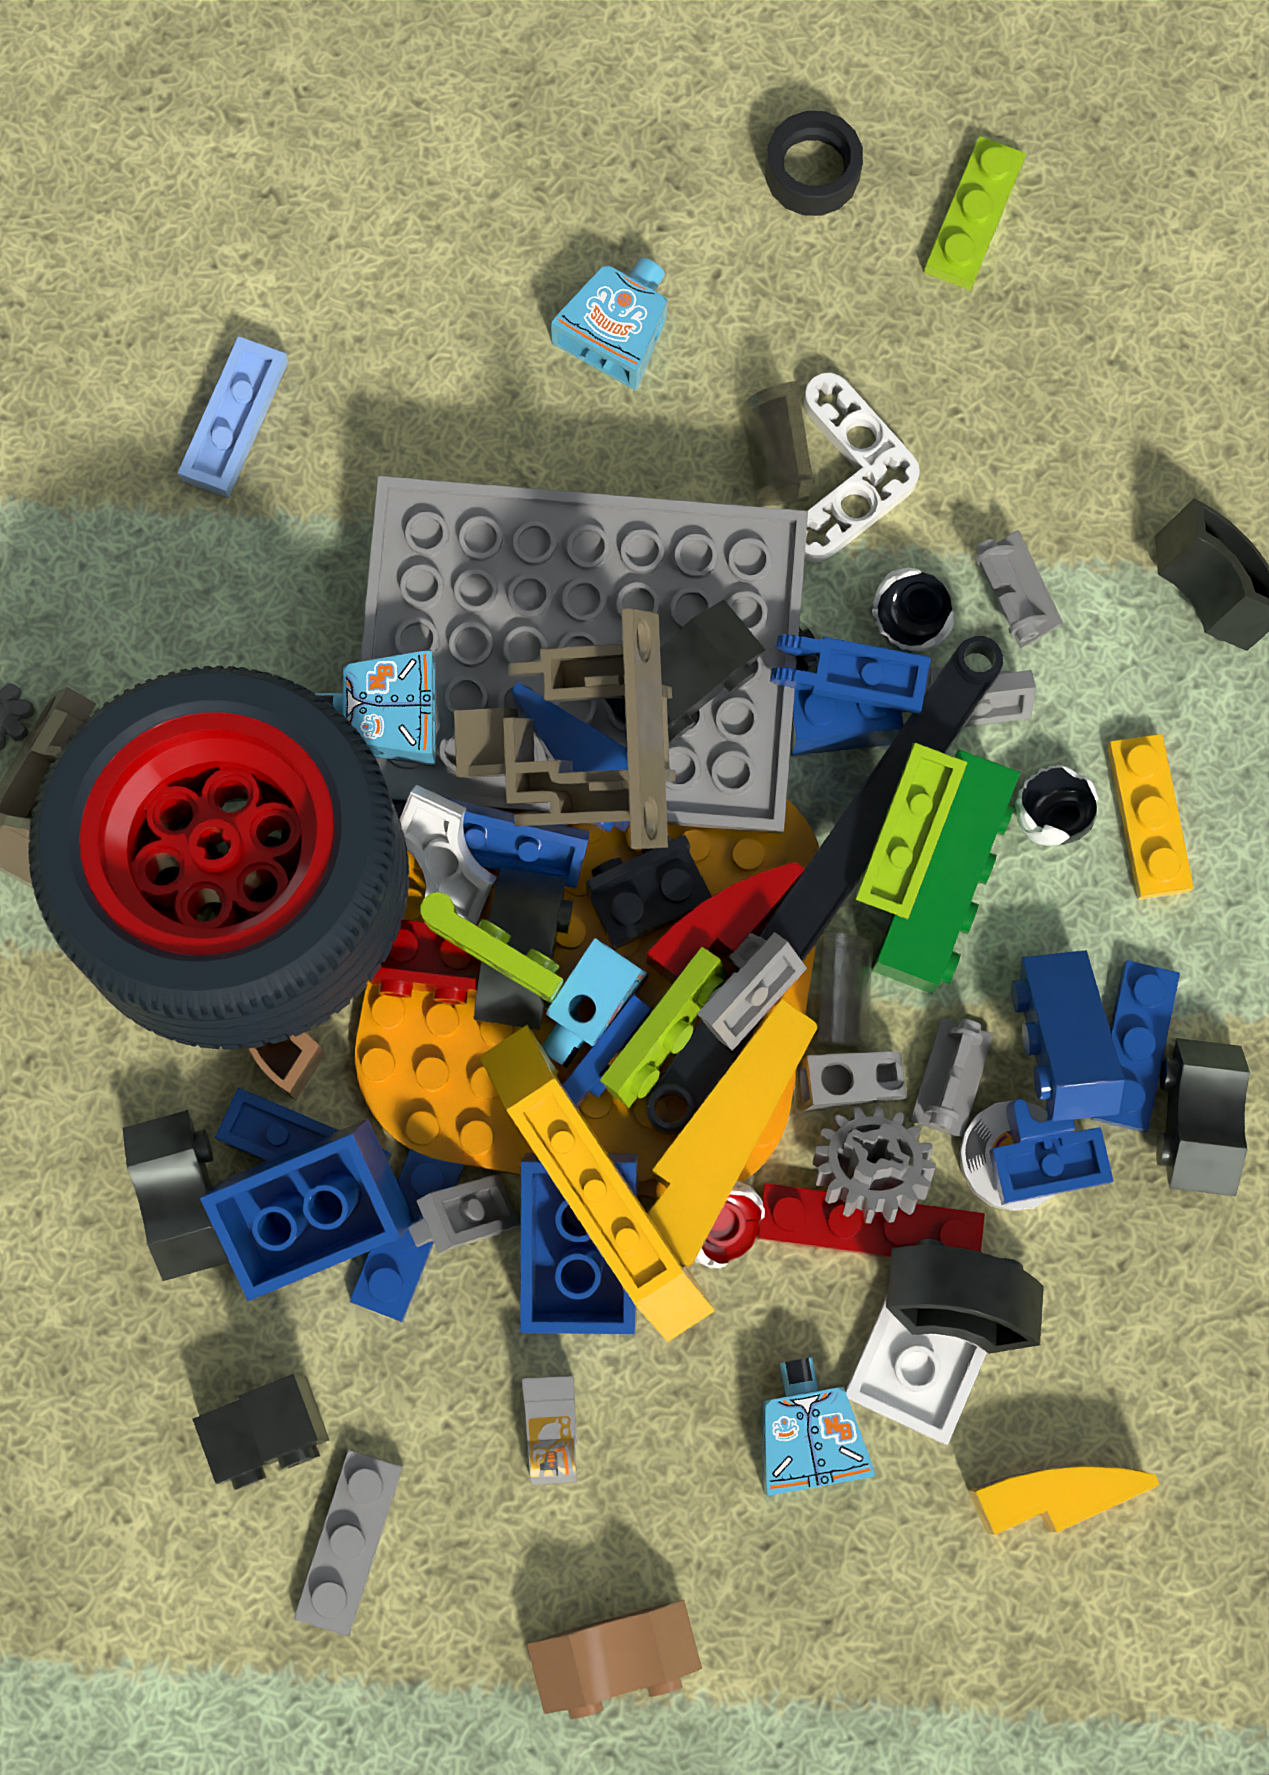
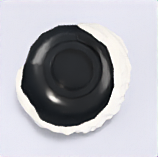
(913, 609)
(1056, 806)

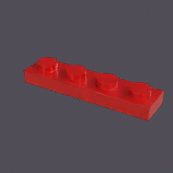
(807, 1220)

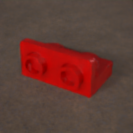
(428, 964)

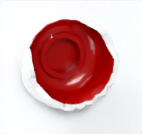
(734, 1228)

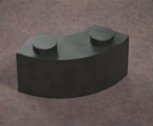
(1217, 573)
(700, 662)
(532, 913)
(1205, 1117)
(169, 1179)
(965, 1296)

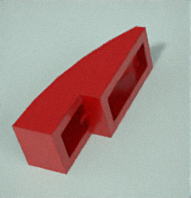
(723, 920)

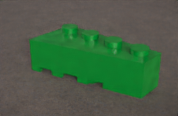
(921, 947)

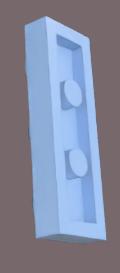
(233, 417)

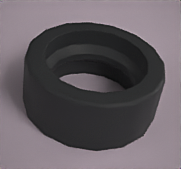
(813, 127)

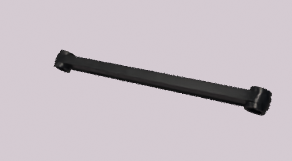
(837, 863)

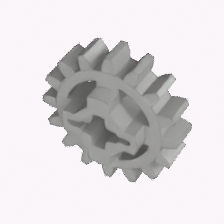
(873, 1164)

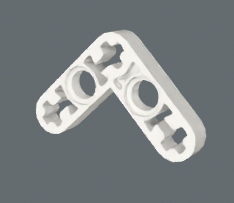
(868, 462)

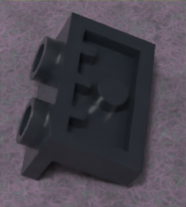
(646, 891)

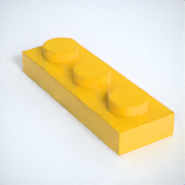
(1150, 816)

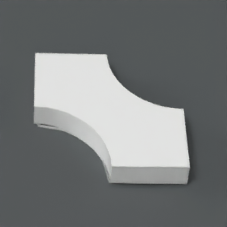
(438, 843)

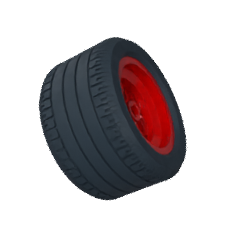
(182, 753)

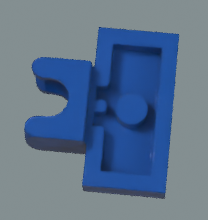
(1047, 1157)

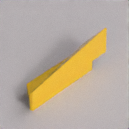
(724, 1130)

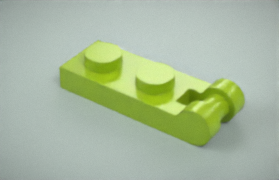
(490, 946)

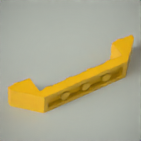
(594, 1185)

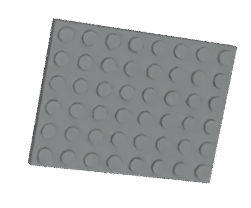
(521, 570)

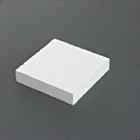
(915, 1377)

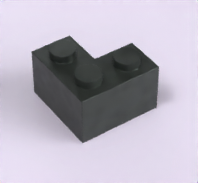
(261, 1429)

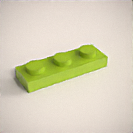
(975, 213)
(910, 830)
(665, 1029)

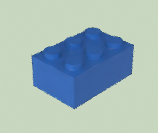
(308, 1210)
(562, 1271)

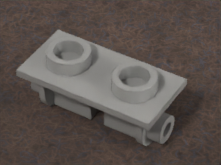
(1018, 588)
(952, 1076)

